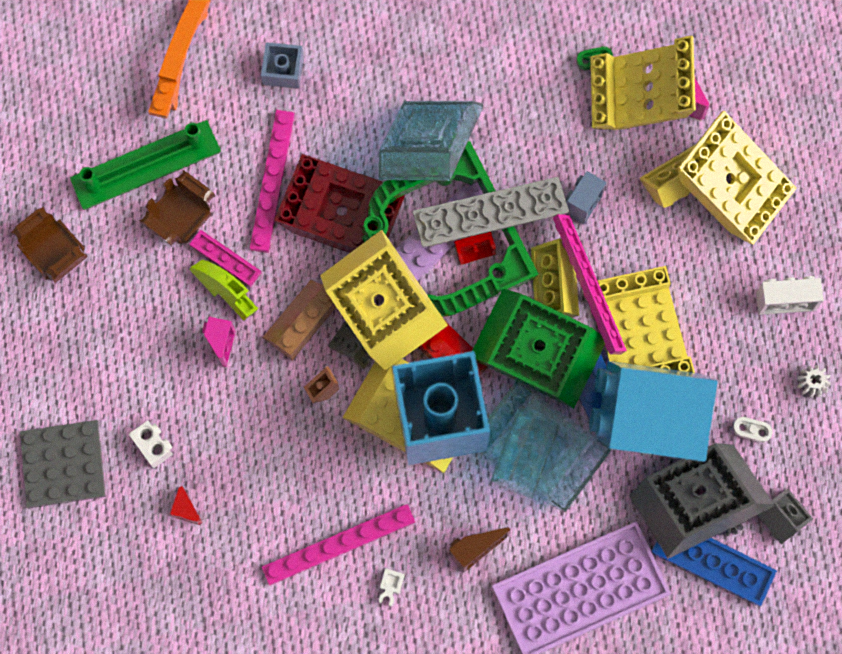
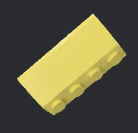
(664, 181)
(556, 279)

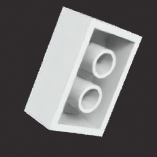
(789, 295)

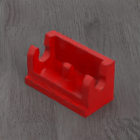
(475, 248)

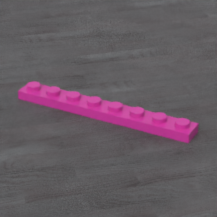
(272, 181)
(589, 284)
(338, 544)

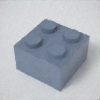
(282, 65)
(585, 196)

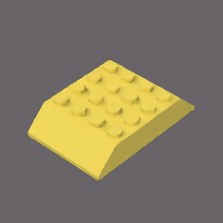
(377, 412)

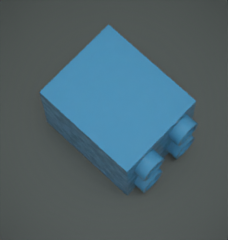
(441, 408)
(654, 410)

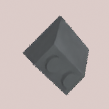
(785, 517)

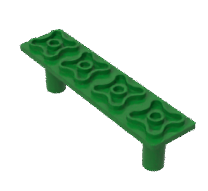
(145, 164)

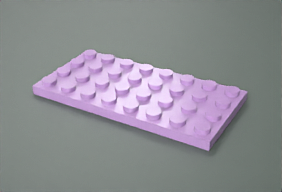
(581, 590)

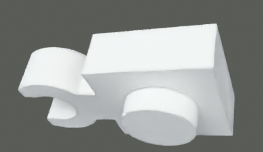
(391, 583)

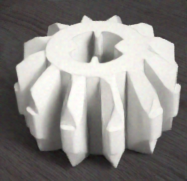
(817, 388)

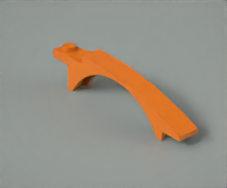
(171, 70)

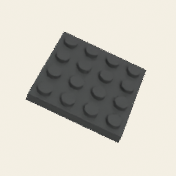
(62, 464)

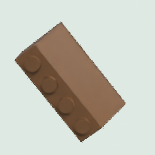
(300, 320)

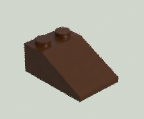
(474, 547)

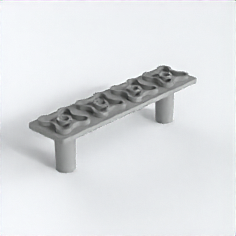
(490, 212)

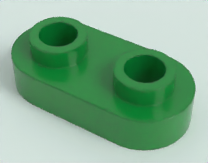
(586, 55)

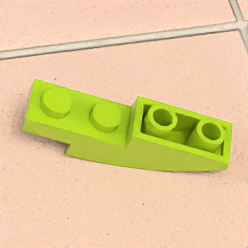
(227, 286)

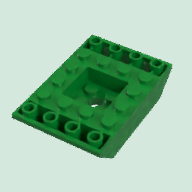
(509, 341)

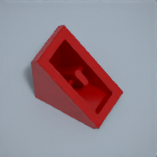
(184, 508)

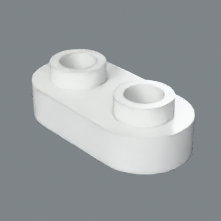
(752, 427)

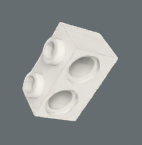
(148, 446)

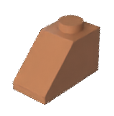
(322, 386)

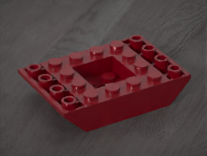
(318, 192)

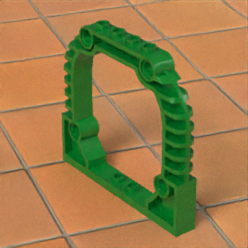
(516, 264)

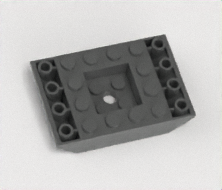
(685, 519)

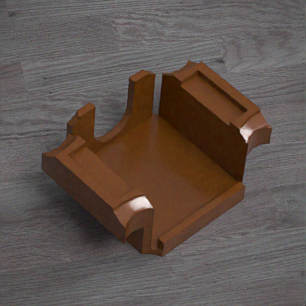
(180, 210)
(48, 245)

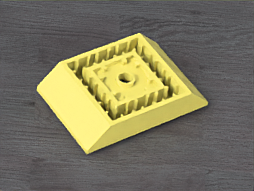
(756, 185)
(407, 312)

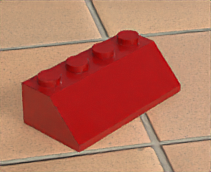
(448, 343)

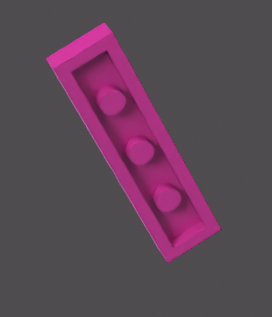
(225, 258)

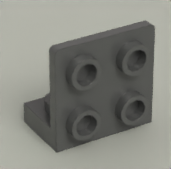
(349, 345)

